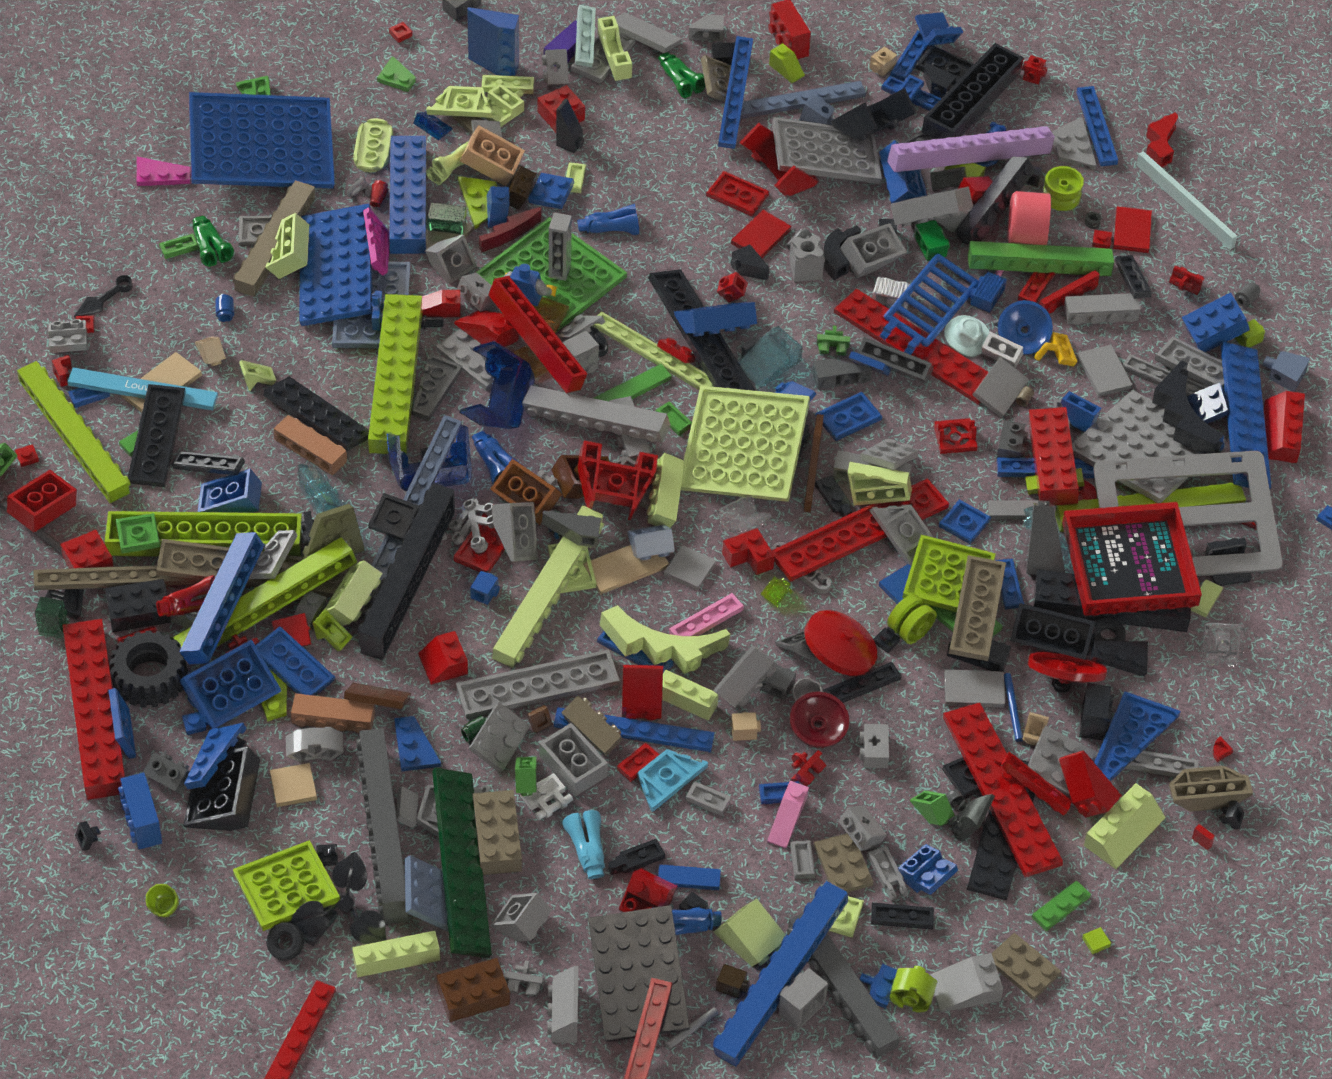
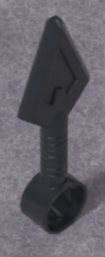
(95, 304)

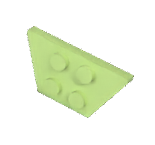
(461, 102)

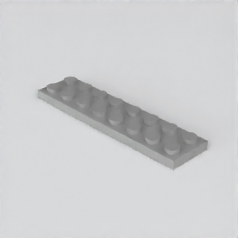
(538, 683)

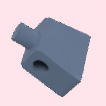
(817, 111)
(1287, 369)

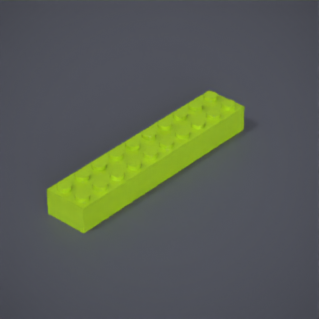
(395, 371)
(207, 528)

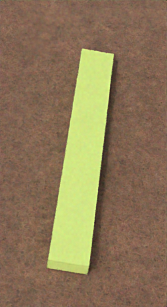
(650, 351)

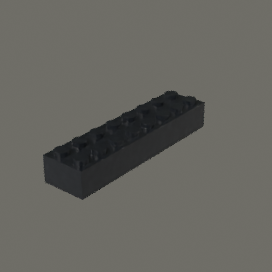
(973, 93)
(1060, 594)

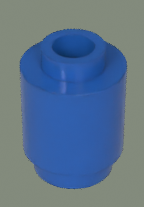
(224, 308)

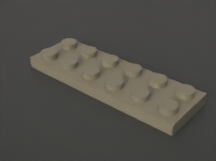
(977, 608)

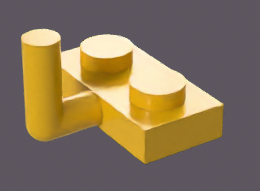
(1061, 346)

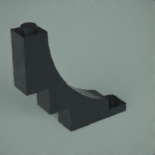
(1189, 427)

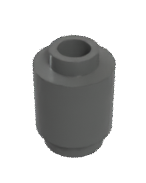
(1247, 294)

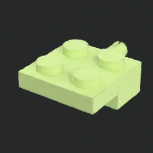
(504, 104)

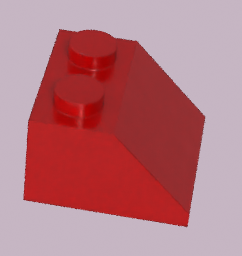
(444, 658)

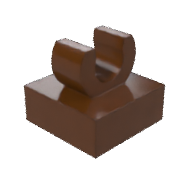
(539, 719)

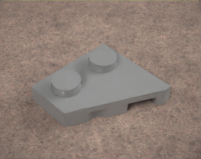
(579, 325)

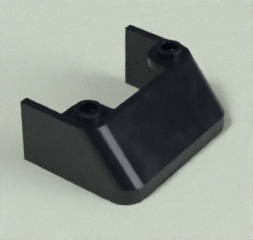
(876, 117)

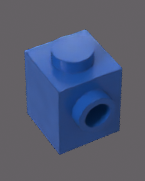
(484, 587)

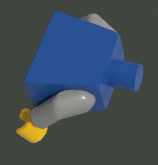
(531, 284)

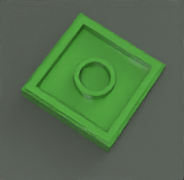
(138, 533)

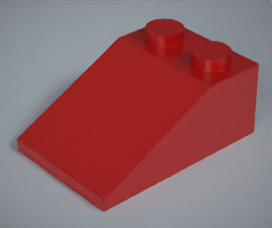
(488, 327)
(642, 692)
(1087, 785)

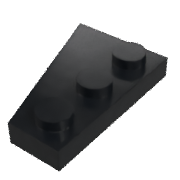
(1122, 655)

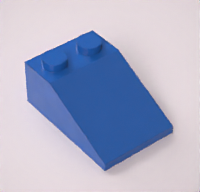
(231, 494)

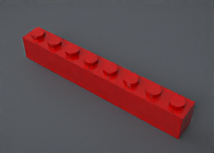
(537, 334)

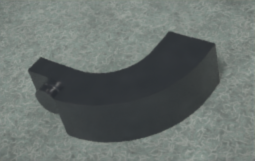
(835, 263)

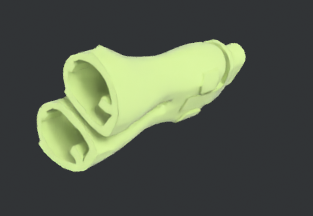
(445, 165)

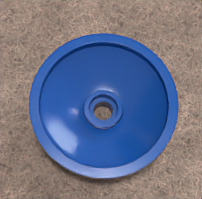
(1027, 315)

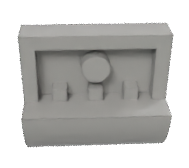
(67, 336)

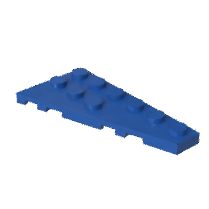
(1131, 731)

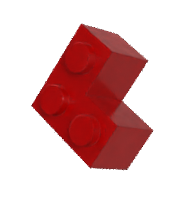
(749, 548)

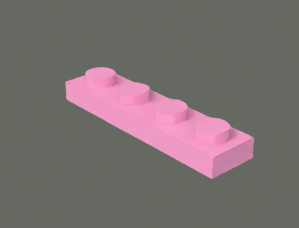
(708, 617)

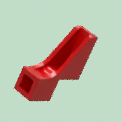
(1159, 135)

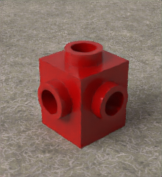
(1034, 69)
(732, 287)

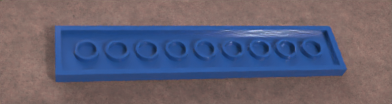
(1245, 405)

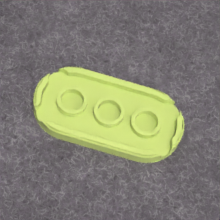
(373, 145)

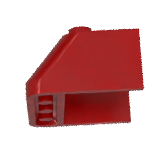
(762, 145)

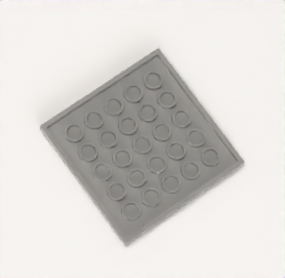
(1134, 431)

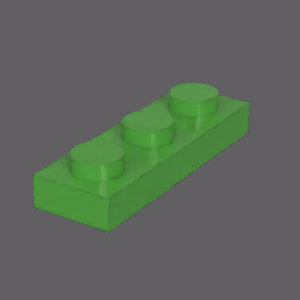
(1061, 905)

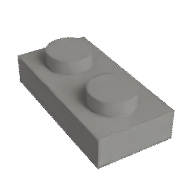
(708, 798)

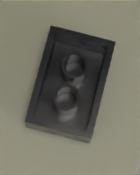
(135, 605)

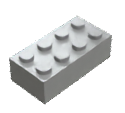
(932, 207)

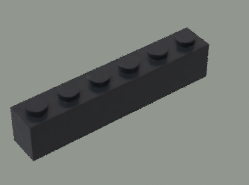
(995, 200)

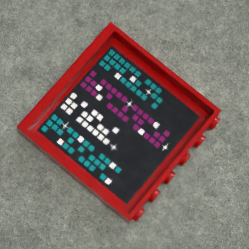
(1131, 558)

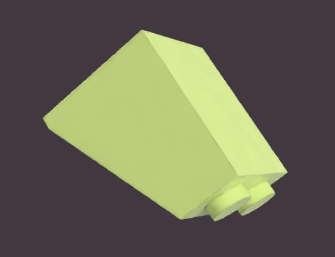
(751, 933)

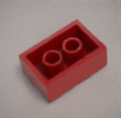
(789, 28)
(41, 500)

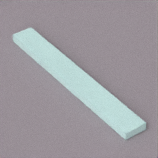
(1186, 200)

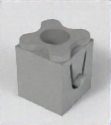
(806, 258)

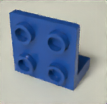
(936, 29)

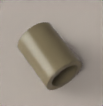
(1025, 396)

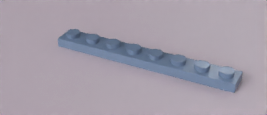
(798, 99)

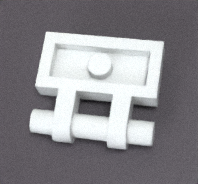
(548, 789)

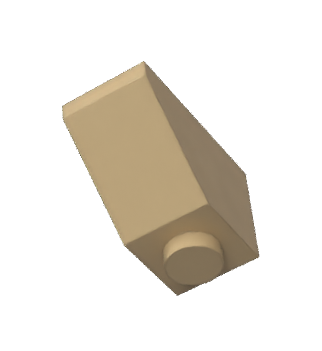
(211, 350)

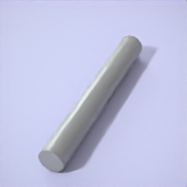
(693, 1027)

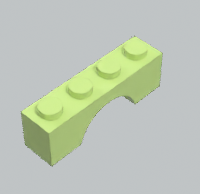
(610, 39)

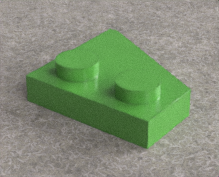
(396, 76)
(255, 86)

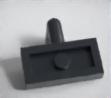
(72, 600)

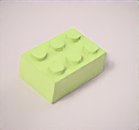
(353, 592)

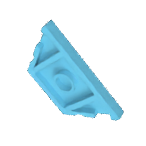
(667, 776)

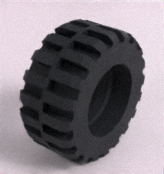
(148, 689)

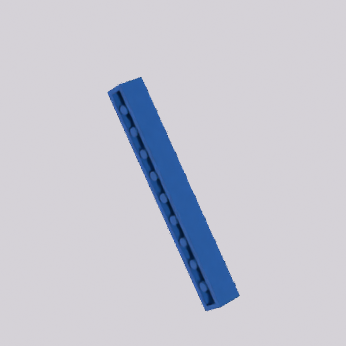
(783, 968)

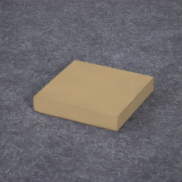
(293, 785)

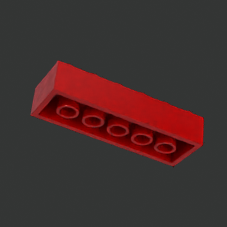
(1053, 456)

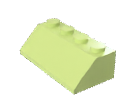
(1124, 826)

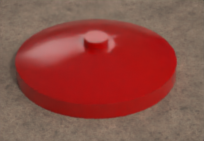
(840, 643)
(1067, 668)

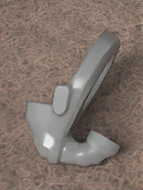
(359, 185)

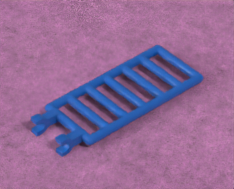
(941, 322)

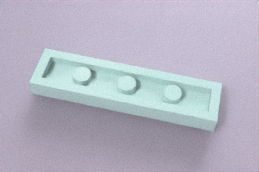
(585, 36)

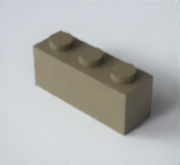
(592, 725)

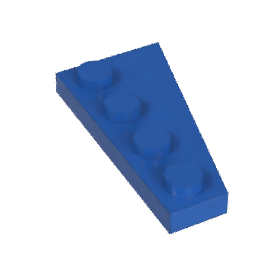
(211, 753)

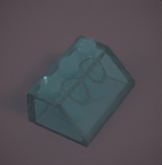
(318, 489)

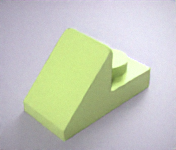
(256, 373)

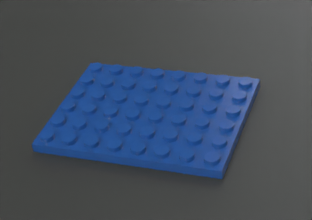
(260, 140)

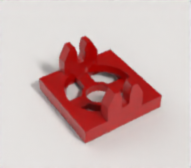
(945, 447)

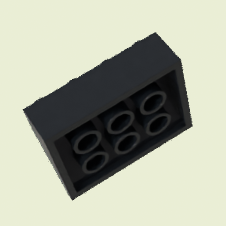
(227, 796)

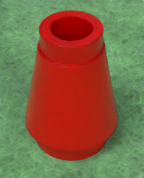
(378, 192)

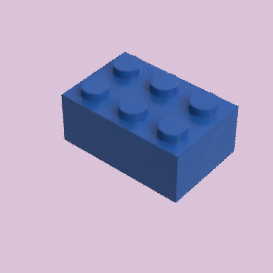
(1216, 323)
(140, 811)

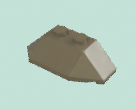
(1209, 788)

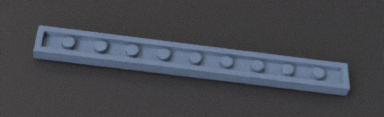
(421, 482)

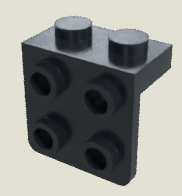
(1226, 547)

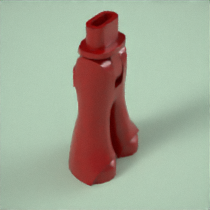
(180, 601)

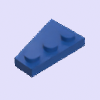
(413, 746)

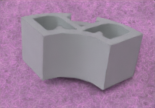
(314, 744)

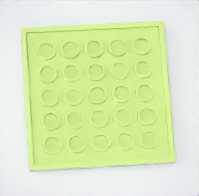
(744, 443)

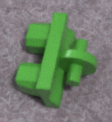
(835, 339)

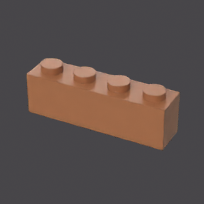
(310, 445)
(332, 712)

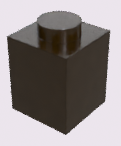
(732, 981)

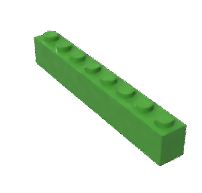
(1040, 258)

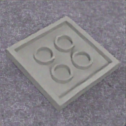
(1047, 753)

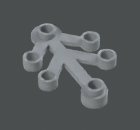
(470, 509)

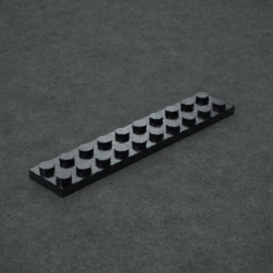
(709, 349)

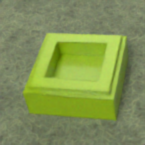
(1096, 940)

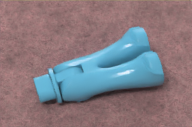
(591, 852)

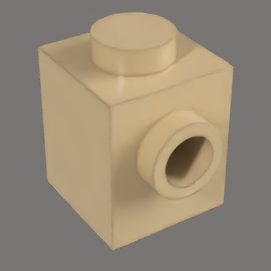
(883, 61)
(745, 726)

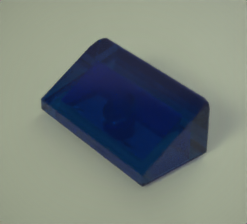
(432, 125)

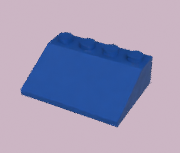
(494, 40)
(230, 685)

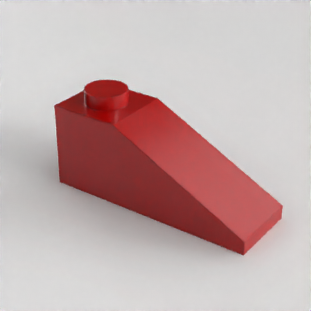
(442, 304)

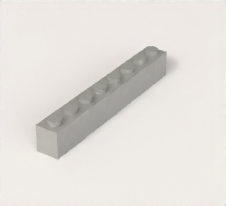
(596, 414)

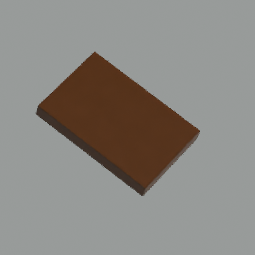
(377, 695)

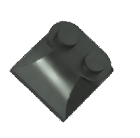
(970, 816)

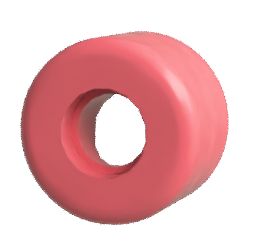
(1029, 218)

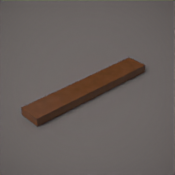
(813, 463)

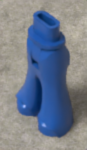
(622, 219)
(492, 454)
(695, 920)

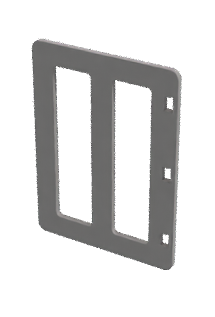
(1258, 511)

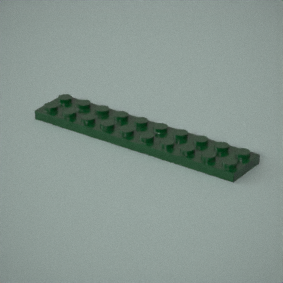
(461, 864)

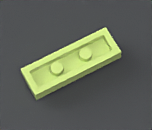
(513, 83)

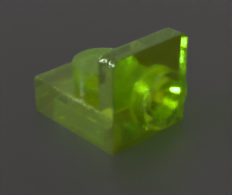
(776, 590)

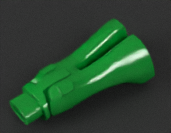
(681, 75)
(207, 233)

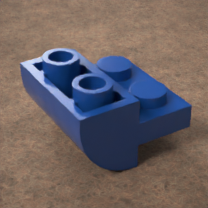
(927, 870)

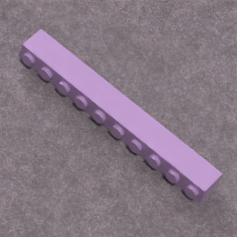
(970, 149)

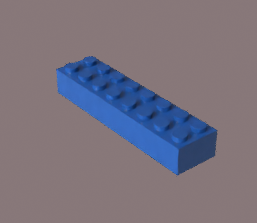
(408, 195)

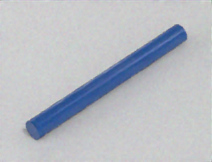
(1013, 707)

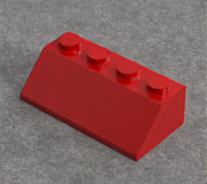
(1284, 425)

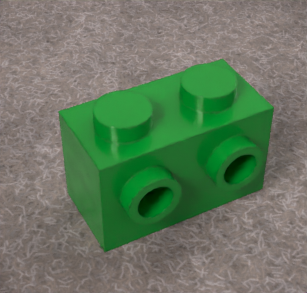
(931, 239)

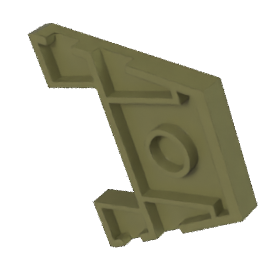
(331, 526)

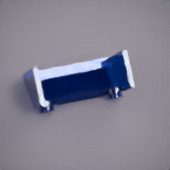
(508, 388)
(454, 471)

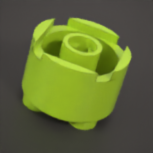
(913, 988)

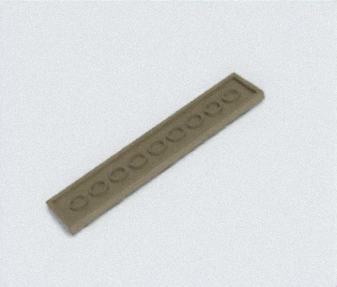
(202, 560)

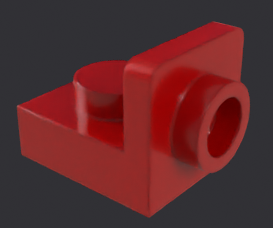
(60, 369)

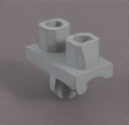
(533, 982)

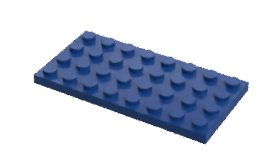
(338, 267)

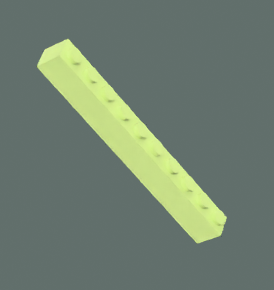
(540, 598)

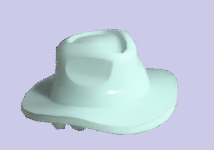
(966, 335)

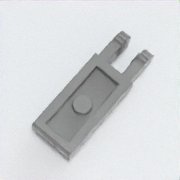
(887, 871)

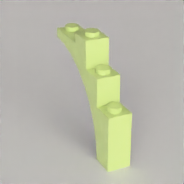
(659, 646)

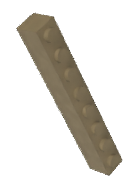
(253, 270)

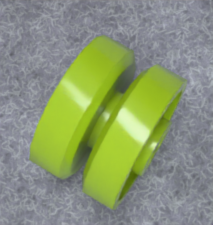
(1064, 186)
(911, 619)

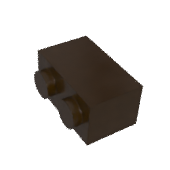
(520, 187)

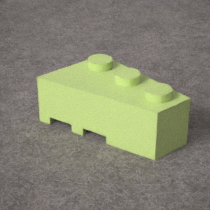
(291, 246)
(877, 484)

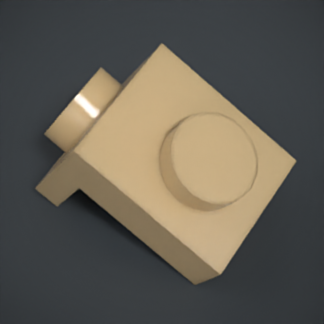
(1034, 727)

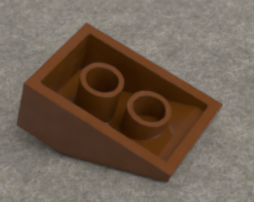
(567, 476)

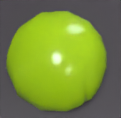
(162, 900)

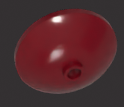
(820, 709)

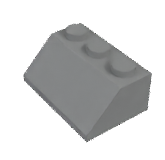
(746, 677)
(564, 1006)

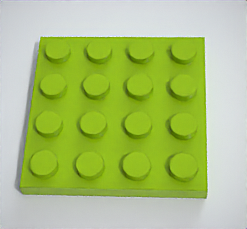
(939, 571)
(284, 882)

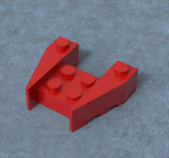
(614, 481)

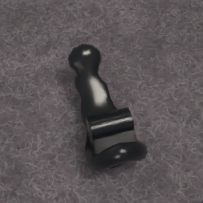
(600, 339)

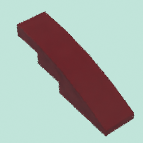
(513, 228)

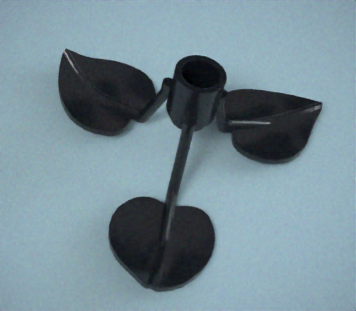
(347, 874)

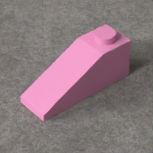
(788, 814)

